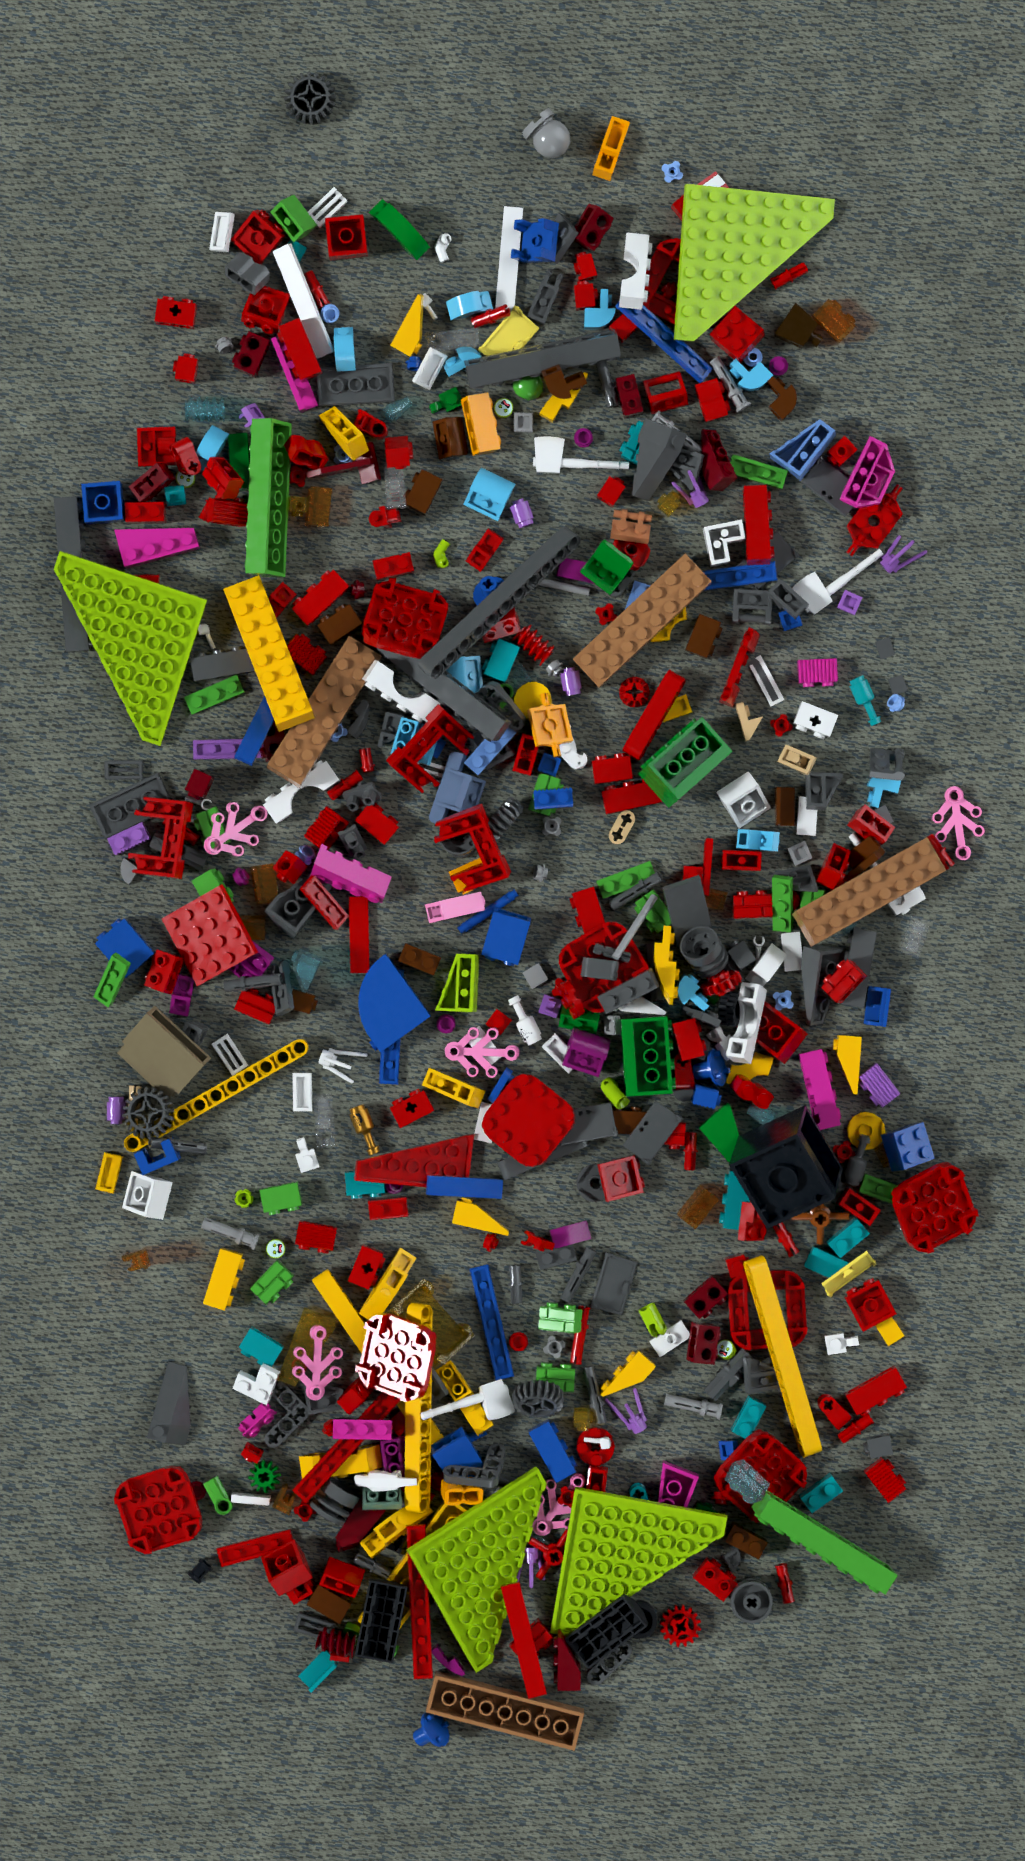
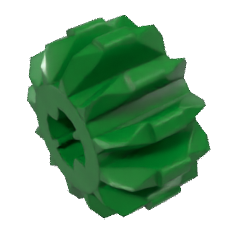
(268, 1481)

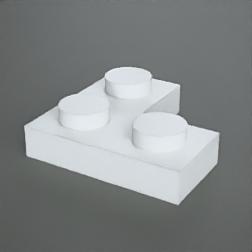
(260, 1387)

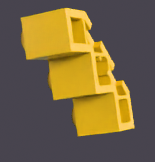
(361, 1460)

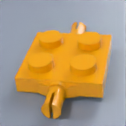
(550, 725)

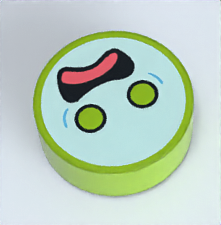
(503, 408)
(186, 480)
(275, 1248)
(726, 1349)

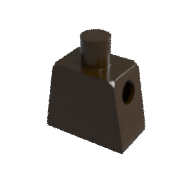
(798, 328)

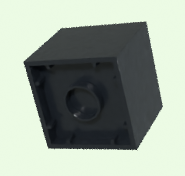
(786, 1167)

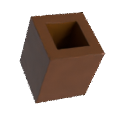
(304, 1001)

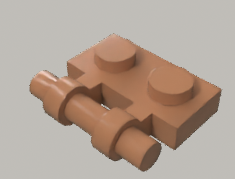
(631, 531)

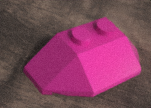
(869, 476)

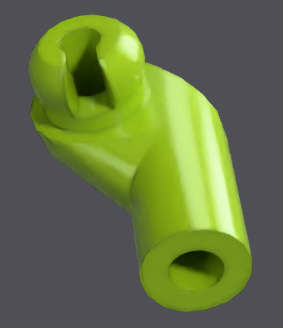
(439, 554)

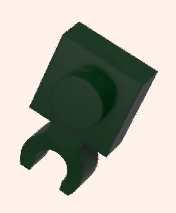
(706, 1506)

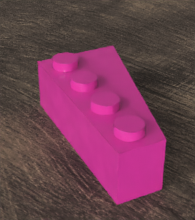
(150, 545)
(350, 875)
(819, 1088)
(676, 1485)

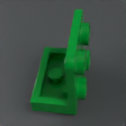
(607, 567)

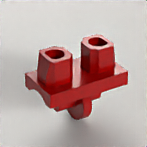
(384, 517)

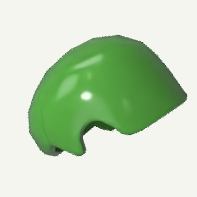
(528, 387)

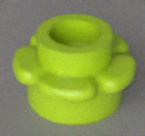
(243, 1193)

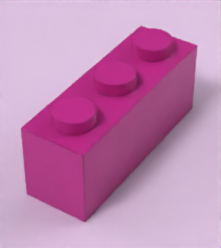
(362, 1429)

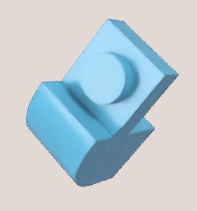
(468, 304)
(600, 317)
(344, 349)
(456, 364)
(750, 380)
(211, 445)
(879, 786)
(757, 840)

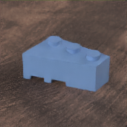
(804, 450)

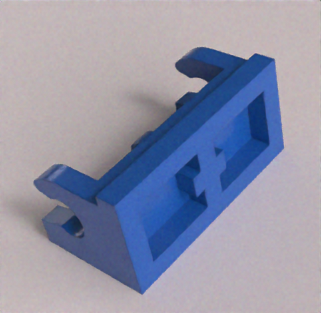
(877, 1006)

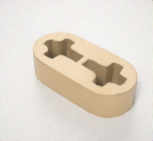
(617, 825)

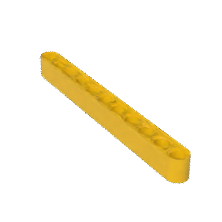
(225, 1091)
(352, 1322)
(782, 1356)
(418, 1432)

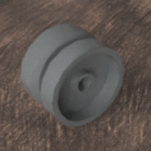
(752, 1611)

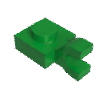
(448, 400)

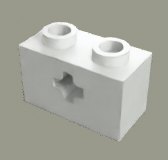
(826, 719)

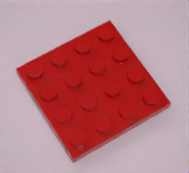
(209, 935)

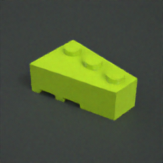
(461, 986)

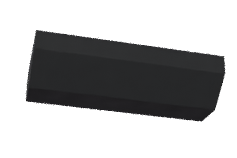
(381, 1620)
(607, 1630)

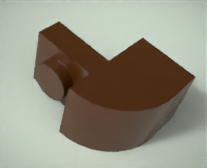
(561, 386)
(786, 398)

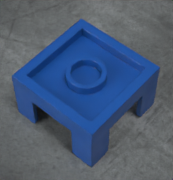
(538, 241)
(146, 1164)

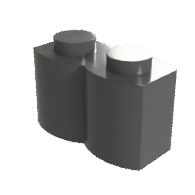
(247, 273)

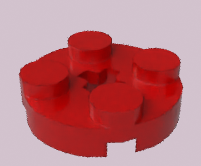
(641, 551)
(570, 999)
(594, 1457)

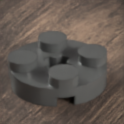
(584, 1185)

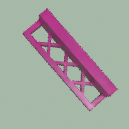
(301, 390)

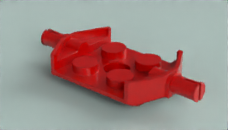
(872, 536)

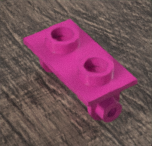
(251, 1427)

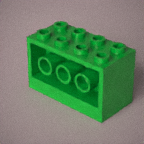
(684, 761)
(634, 1060)

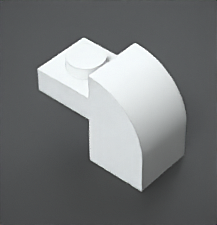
(766, 966)

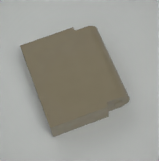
(162, 1053)

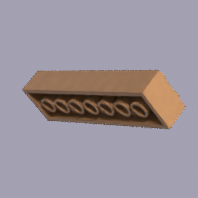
(642, 620)
(329, 705)
(869, 892)
(505, 1710)

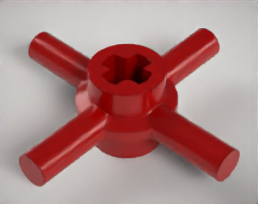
(547, 1550)

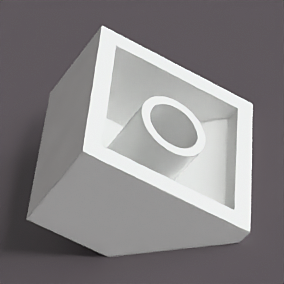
(743, 799)
(147, 1195)

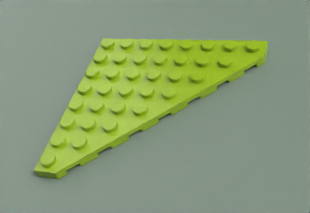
(733, 244)
(139, 634)
(620, 1547)
(474, 1557)

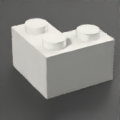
(718, 537)

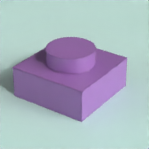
(849, 602)

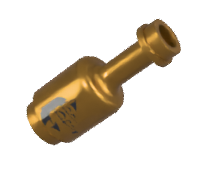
(363, 1124)

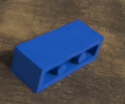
(553, 1450)

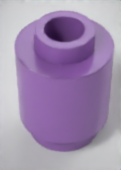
(522, 513)
(571, 681)
(115, 1109)

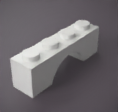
(632, 289)
(381, 678)
(280, 805)
(751, 1004)

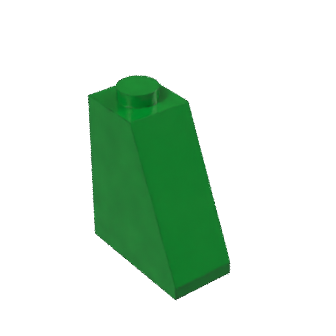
(722, 1130)

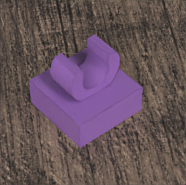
(251, 412)
(550, 1006)

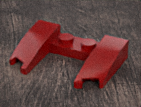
(731, 690)
(438, 724)
(177, 815)
(493, 865)

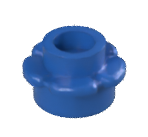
(413, 363)

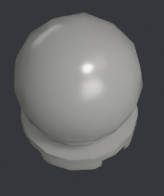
(548, 135)

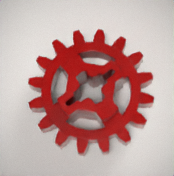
(721, 983)
(688, 1630)

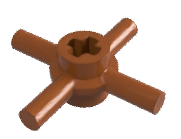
(824, 1221)

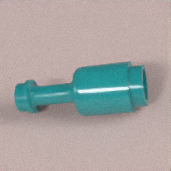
(863, 696)

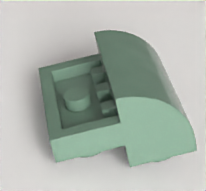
(381, 1499)

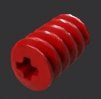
(534, 644)

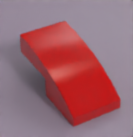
(484, 549)
(281, 598)

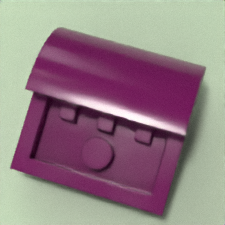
(254, 965)
(586, 1052)
(393, 1454)

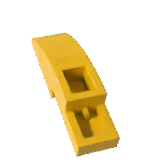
(665, 967)
(389, 1284)
(459, 1389)
(390, 1530)

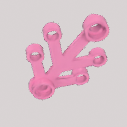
(957, 820)
(232, 830)
(478, 1052)
(317, 1366)
(555, 1508)

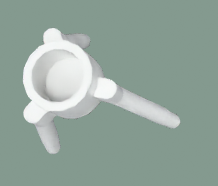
(329, 1059)

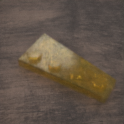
(303, 1339)

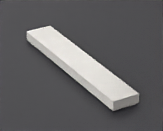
(507, 266)
(303, 300)

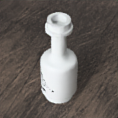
(526, 1025)

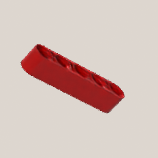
(654, 715)

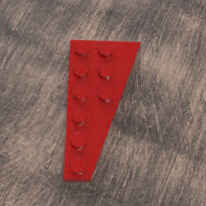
(413, 1164)

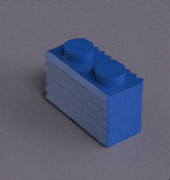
(553, 798)
(705, 1096)

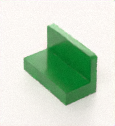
(586, 1022)

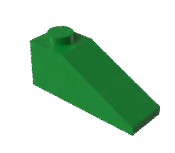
(239, 456)

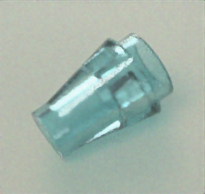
(396, 409)
(761, 1115)

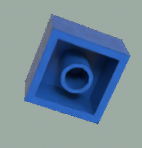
(103, 502)
(907, 1146)

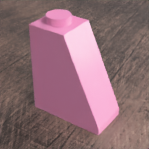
(455, 907)

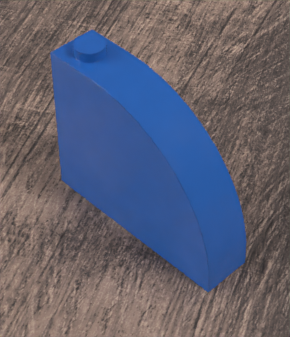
(388, 1005)

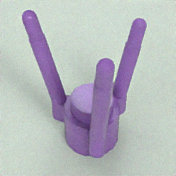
(698, 496)
(890, 563)
(635, 1422)
(531, 1556)

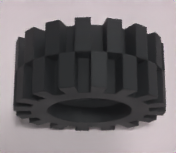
(729, 1009)

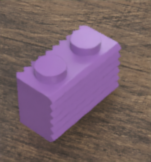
(129, 838)
(878, 1085)

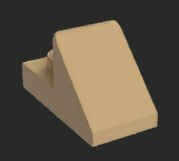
(747, 726)
(797, 760)

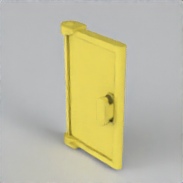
(512, 333)
(848, 1273)

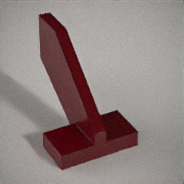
(366, 464)
(356, 1526)

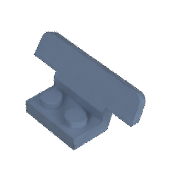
(456, 789)

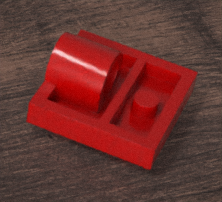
(154, 445)

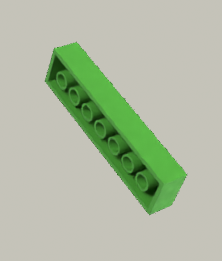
(268, 498)
(825, 1542)

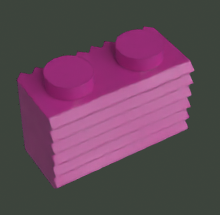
(817, 671)

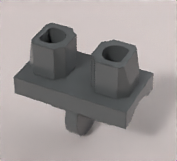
(363, 794)
(353, 842)

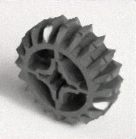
(318, 97)
(504, 817)
(149, 1121)
(538, 1398)

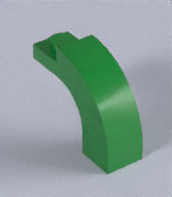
(400, 228)

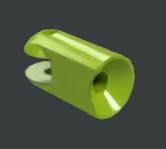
(613, 1093)
(653, 1320)

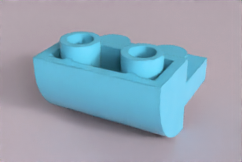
(489, 494)
(468, 672)
(405, 732)
(686, 991)

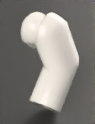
(441, 246)

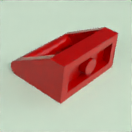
(666, 400)

